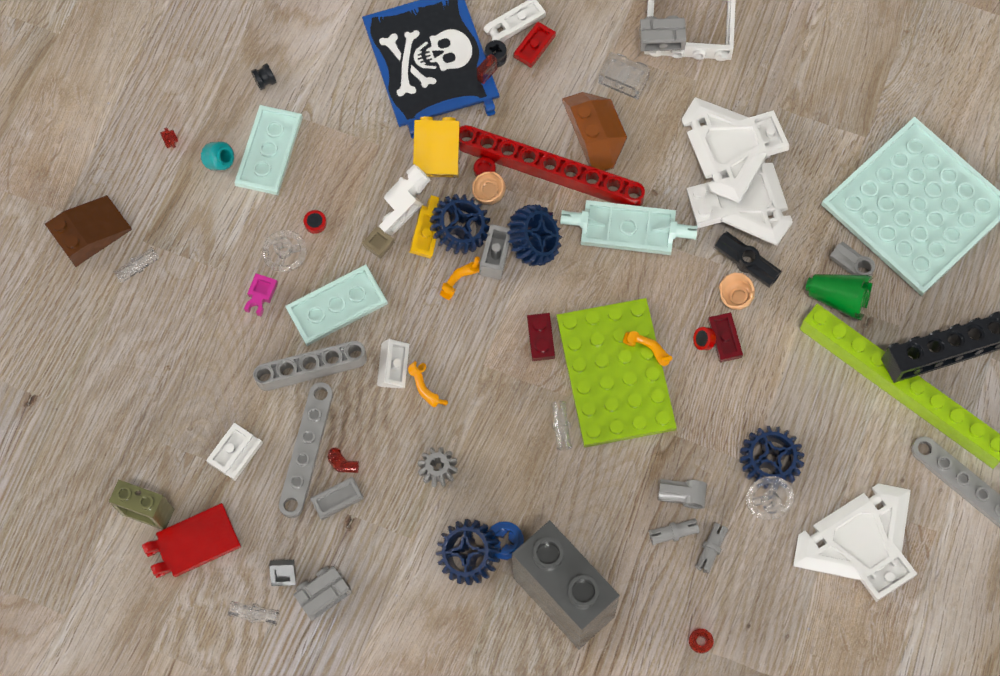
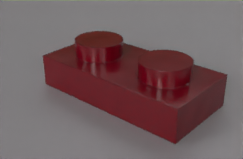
(541, 337)
(727, 340)

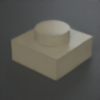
(378, 242)

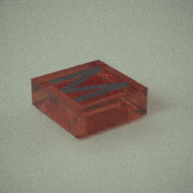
(486, 68)

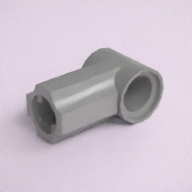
(852, 260)
(689, 493)

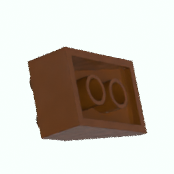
(88, 228)

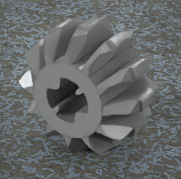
(447, 463)

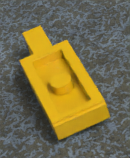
(422, 240)

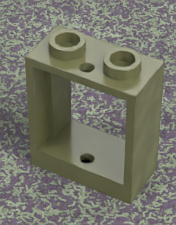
(146, 508)

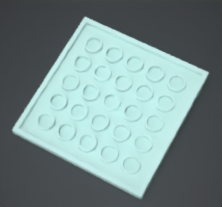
(916, 205)

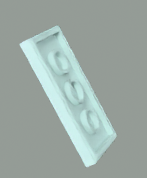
(268, 150)
(336, 305)

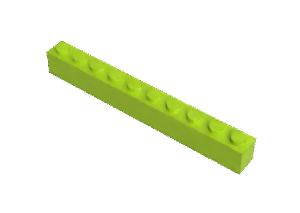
(912, 392)

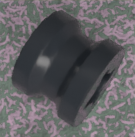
(500, 49)
(263, 76)

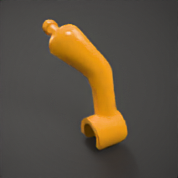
(468, 269)
(660, 354)
(431, 398)

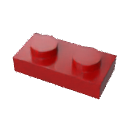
(534, 44)

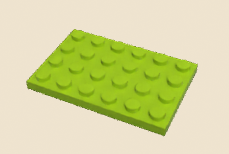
(614, 386)

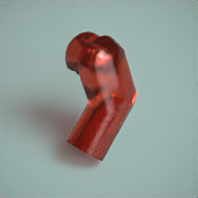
(340, 464)

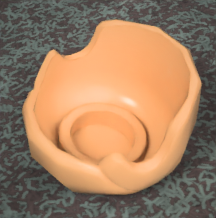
(488, 188)
(737, 291)

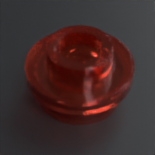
(169, 138)
(708, 641)

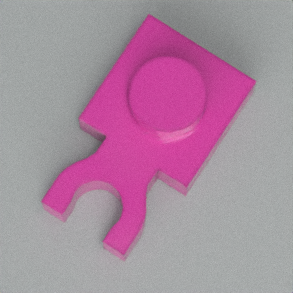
(260, 291)

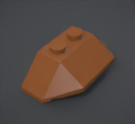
(596, 128)

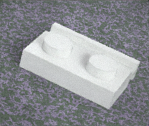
(234, 451)

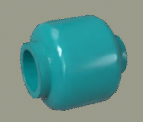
(217, 156)

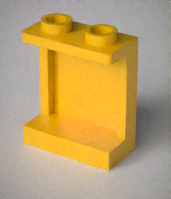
(437, 146)

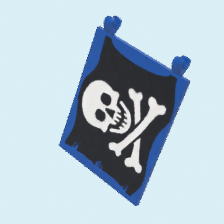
(429, 59)

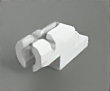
(403, 199)

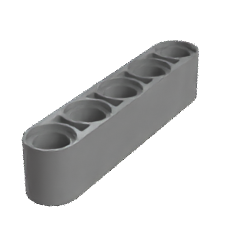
(299, 362)

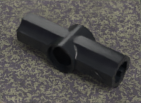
(736, 250)

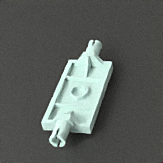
(628, 227)

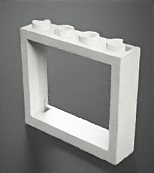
(701, 50)

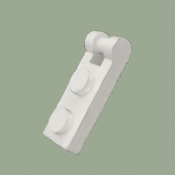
(515, 20)

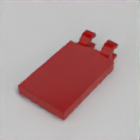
(193, 542)

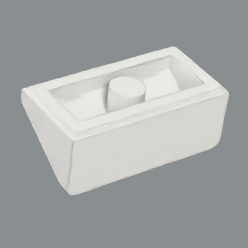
(393, 364)

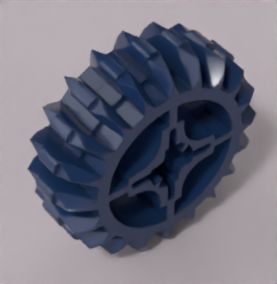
(454, 207)
(534, 235)
(766, 439)
(468, 542)

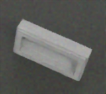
(336, 498)

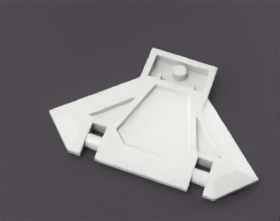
(732, 145)
(751, 215)
(862, 542)

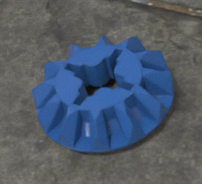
(515, 537)

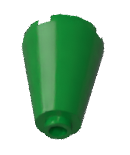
(841, 292)

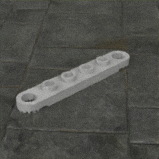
(306, 450)
(959, 479)

